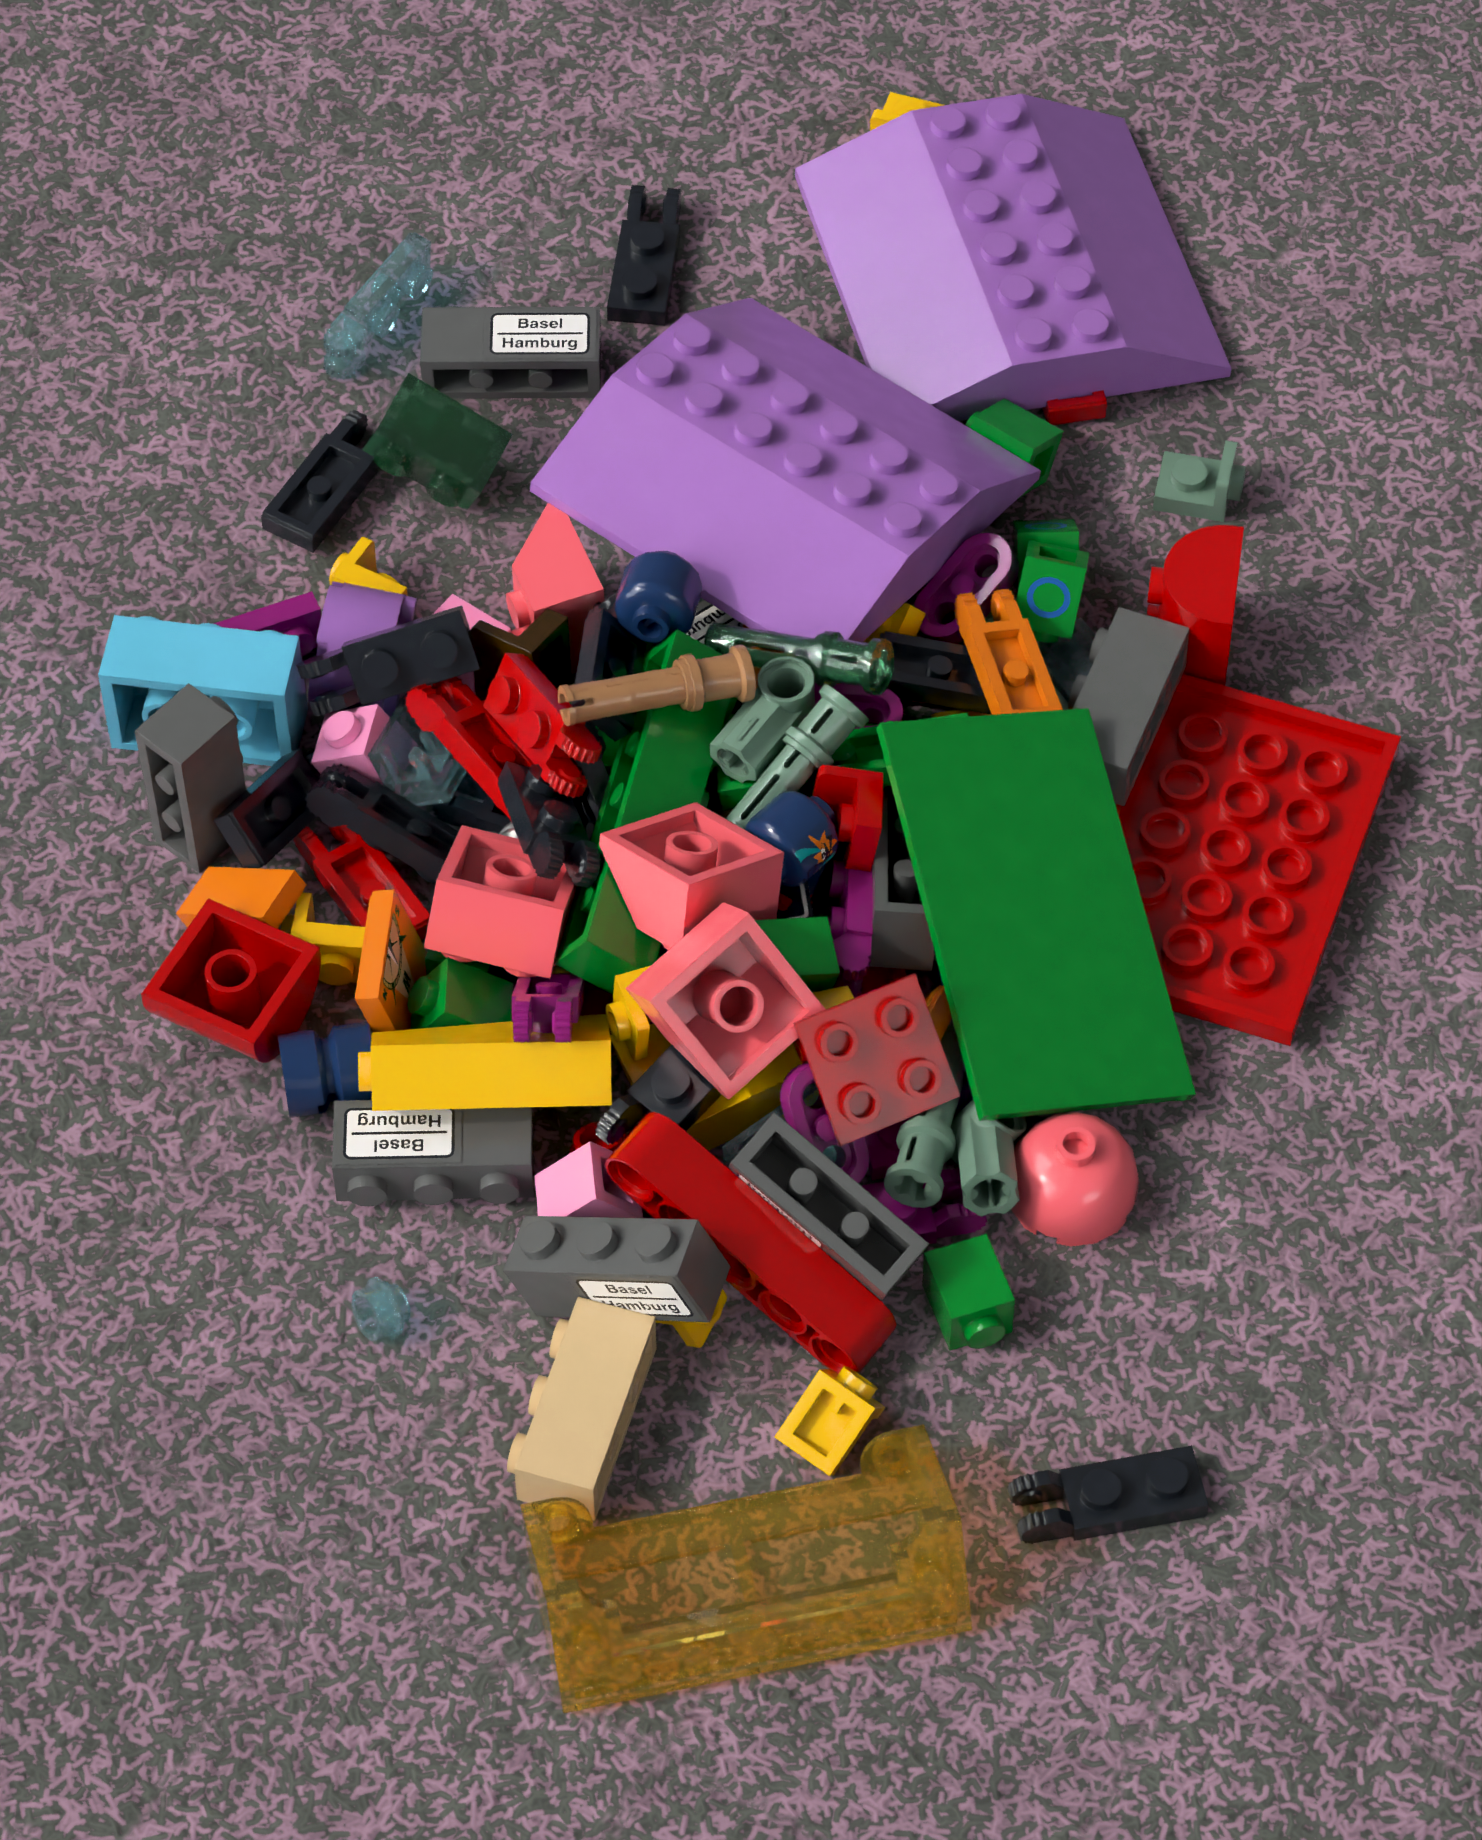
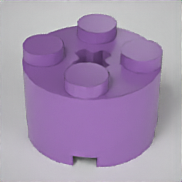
(350, 614)

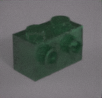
(436, 443)

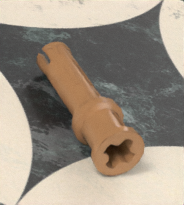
(686, 683)

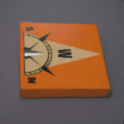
(388, 964)

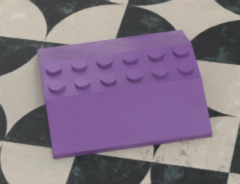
(1008, 257)
(778, 473)

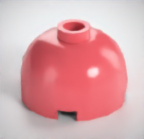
(1074, 1179)

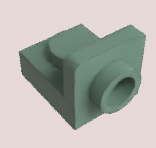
(1199, 484)

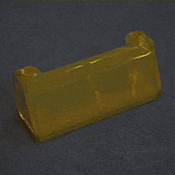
(750, 1578)

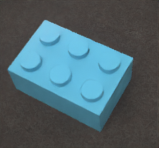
(247, 669)

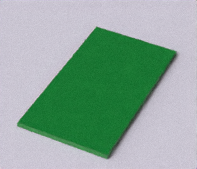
(1034, 913)

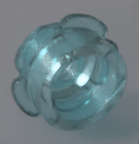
(380, 1309)

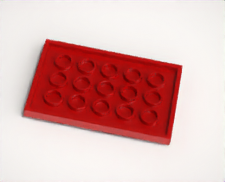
(1249, 848)

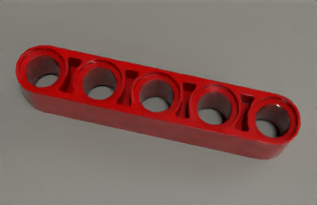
(767, 1254)

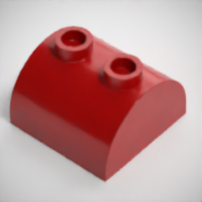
(1200, 593)
(236, 981)

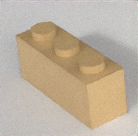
(583, 1404)

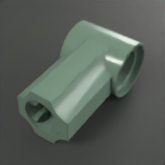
(758, 728)
(987, 1160)

